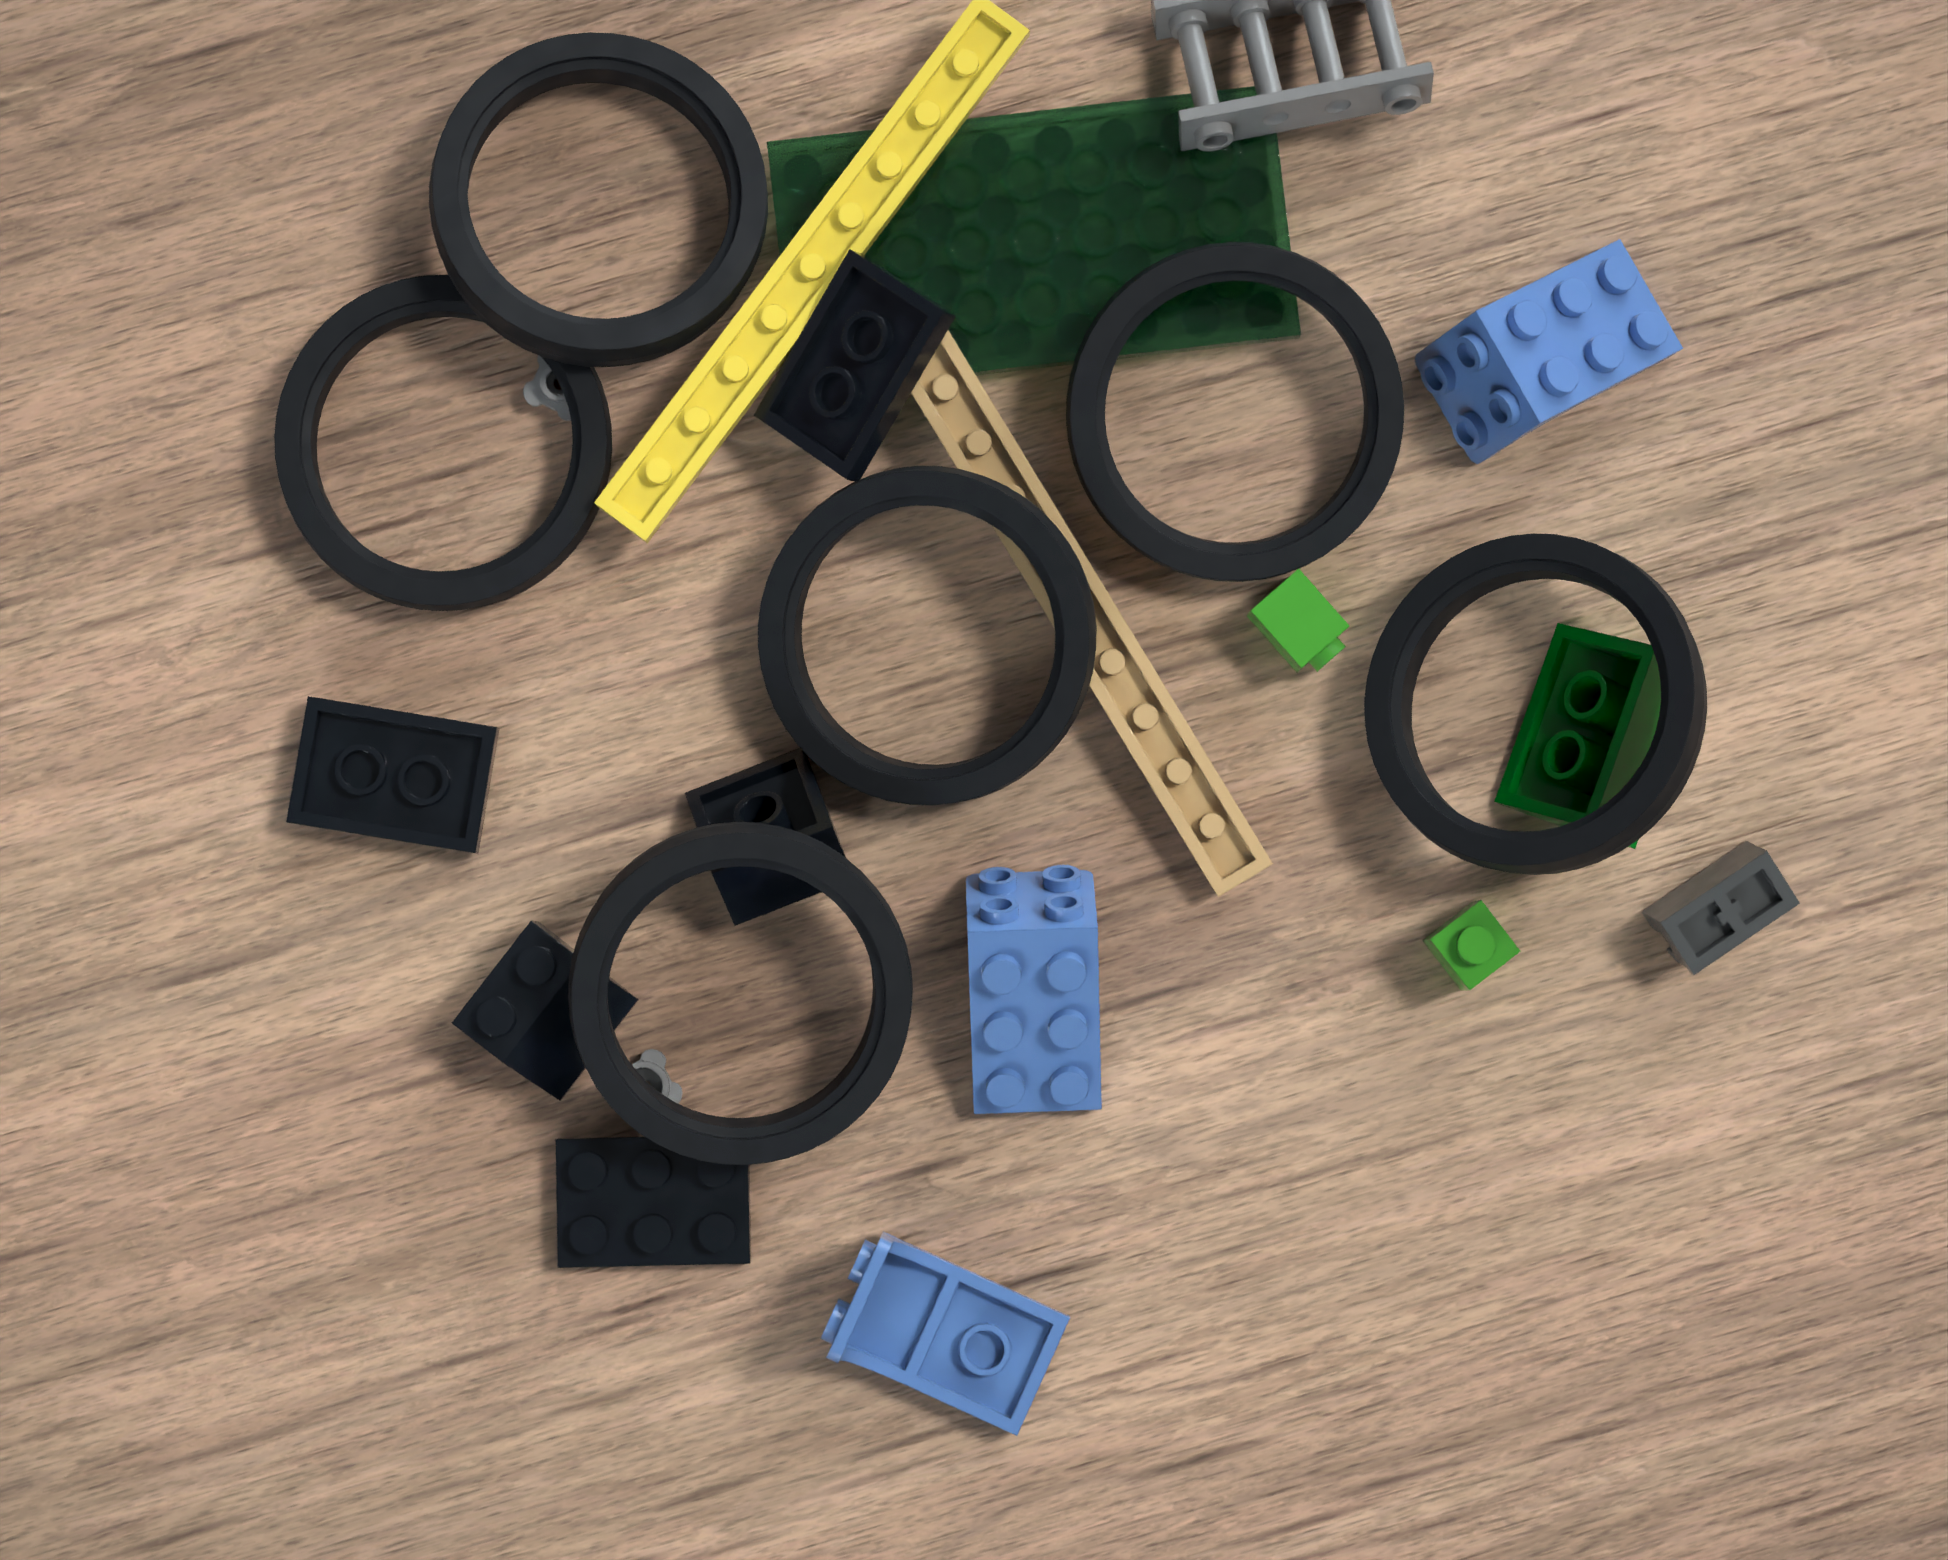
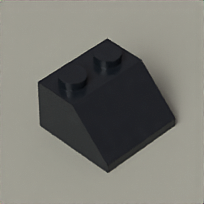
(770, 793)
(524, 1011)

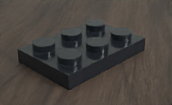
(854, 366)
(393, 775)
(647, 1206)

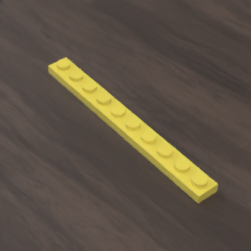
(784, 300)

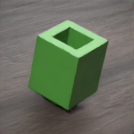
(1300, 623)
(1471, 945)

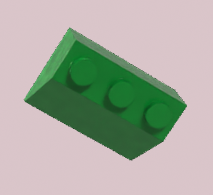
(1583, 726)

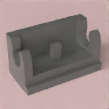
(1721, 906)

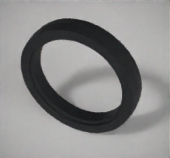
(614, 61)
(1381, 421)
(305, 496)
(1427, 613)
(786, 670)
(751, 1138)

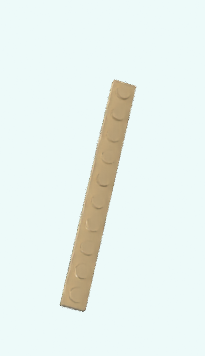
(1121, 671)

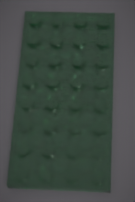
(1052, 213)

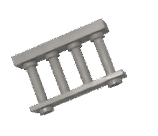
(1273, 110)

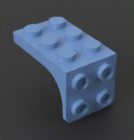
(1545, 350)
(1034, 990)
(945, 1332)

